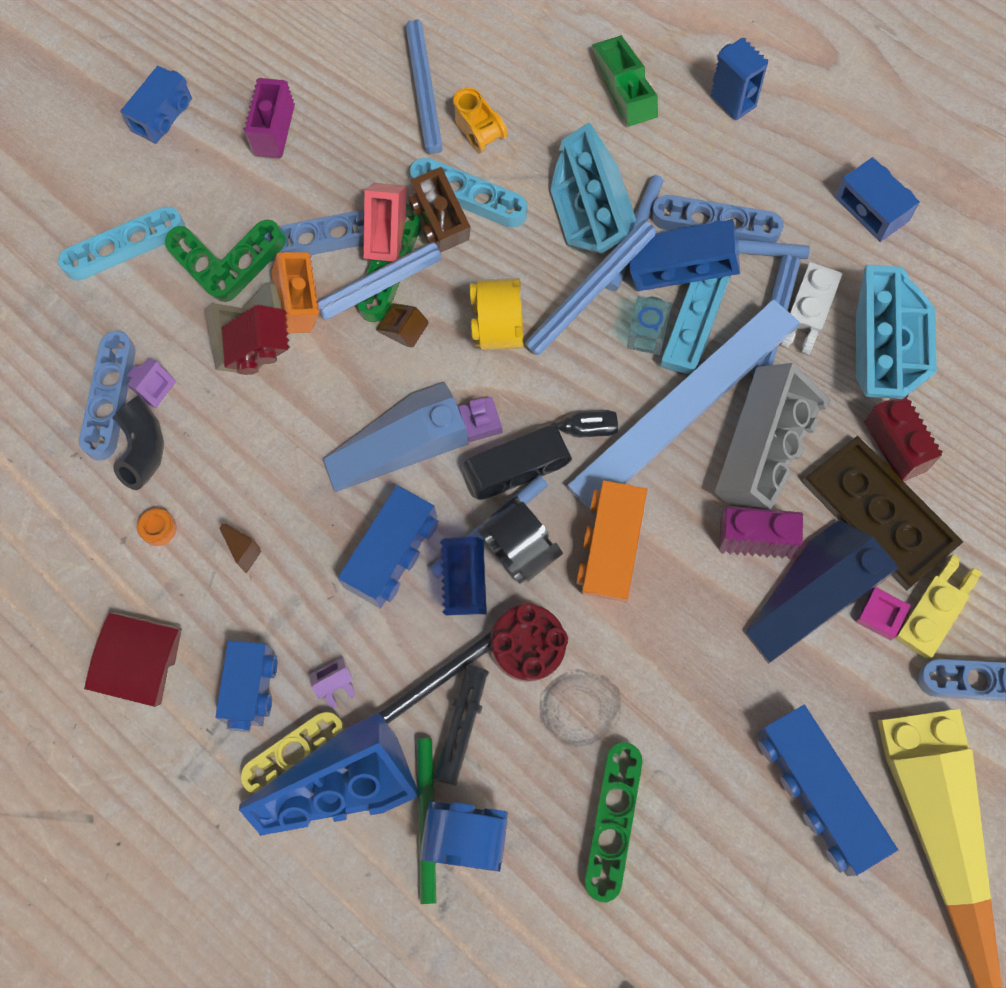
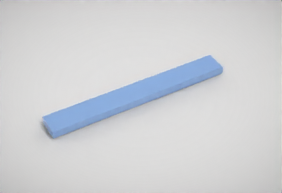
(687, 401)

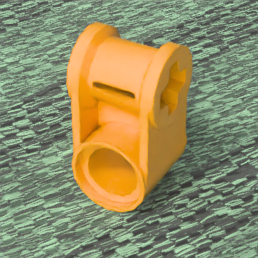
(479, 123)

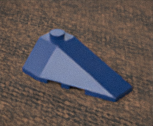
(344, 776)

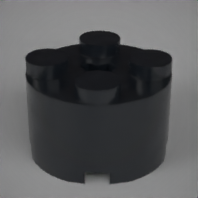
(522, 540)

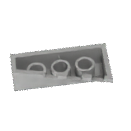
(769, 435)

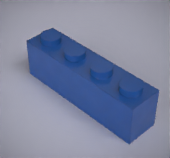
(826, 792)

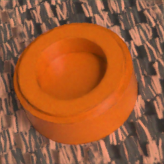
(156, 527)

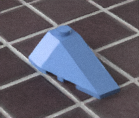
(408, 433)

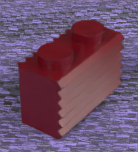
(255, 339)
(903, 437)

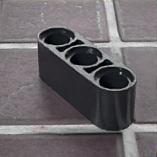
(516, 462)

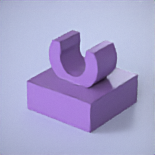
(150, 382)
(480, 419)
(331, 678)

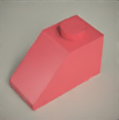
(384, 221)

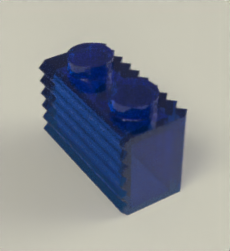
(463, 576)

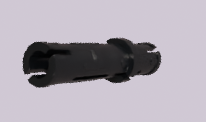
(474, 680)

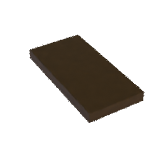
(878, 502)

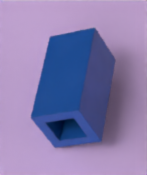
(157, 104)
(245, 685)

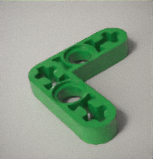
(219, 269)

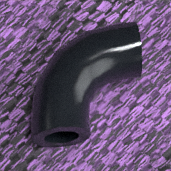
(144, 444)

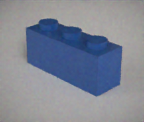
(687, 256)
(389, 547)

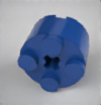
(464, 836)

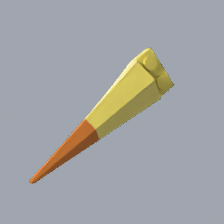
(940, 792)

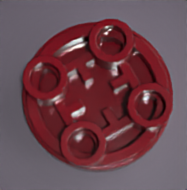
(528, 643)

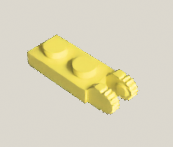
(936, 610)

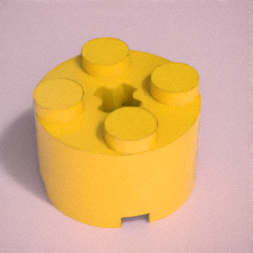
(499, 314)

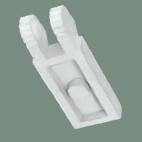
(813, 303)

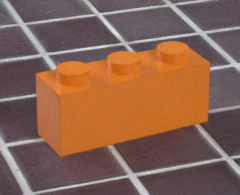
(612, 541)

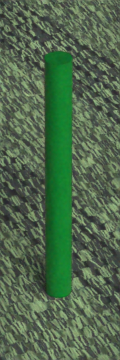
(425, 794)

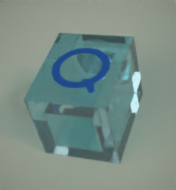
(649, 325)

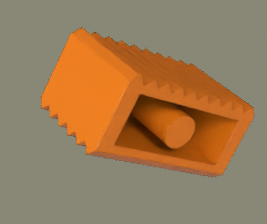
(296, 290)

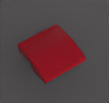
(133, 659)

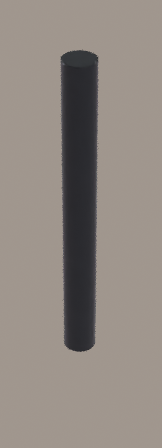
(436, 679)

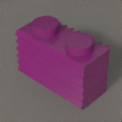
(269, 117)
(761, 532)

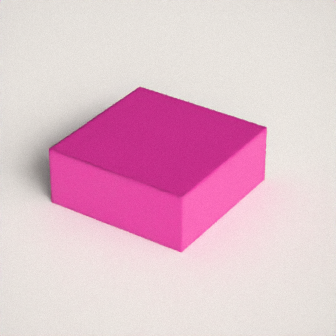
(883, 613)

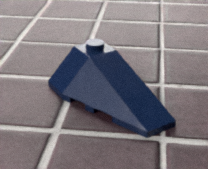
(822, 582)

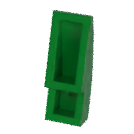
(626, 80)

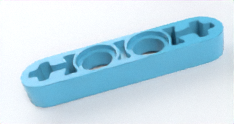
(472, 187)
(119, 237)

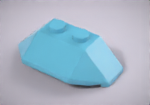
(590, 193)
(893, 334)

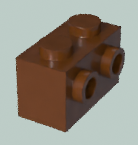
(440, 210)

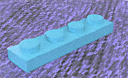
(694, 325)

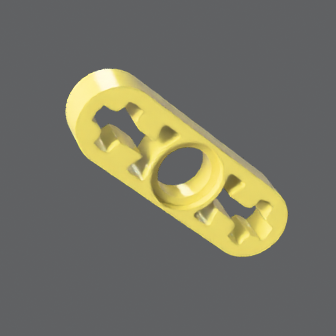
(263, 760)

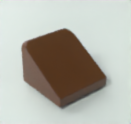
(403, 324)
(242, 547)

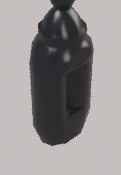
(589, 424)

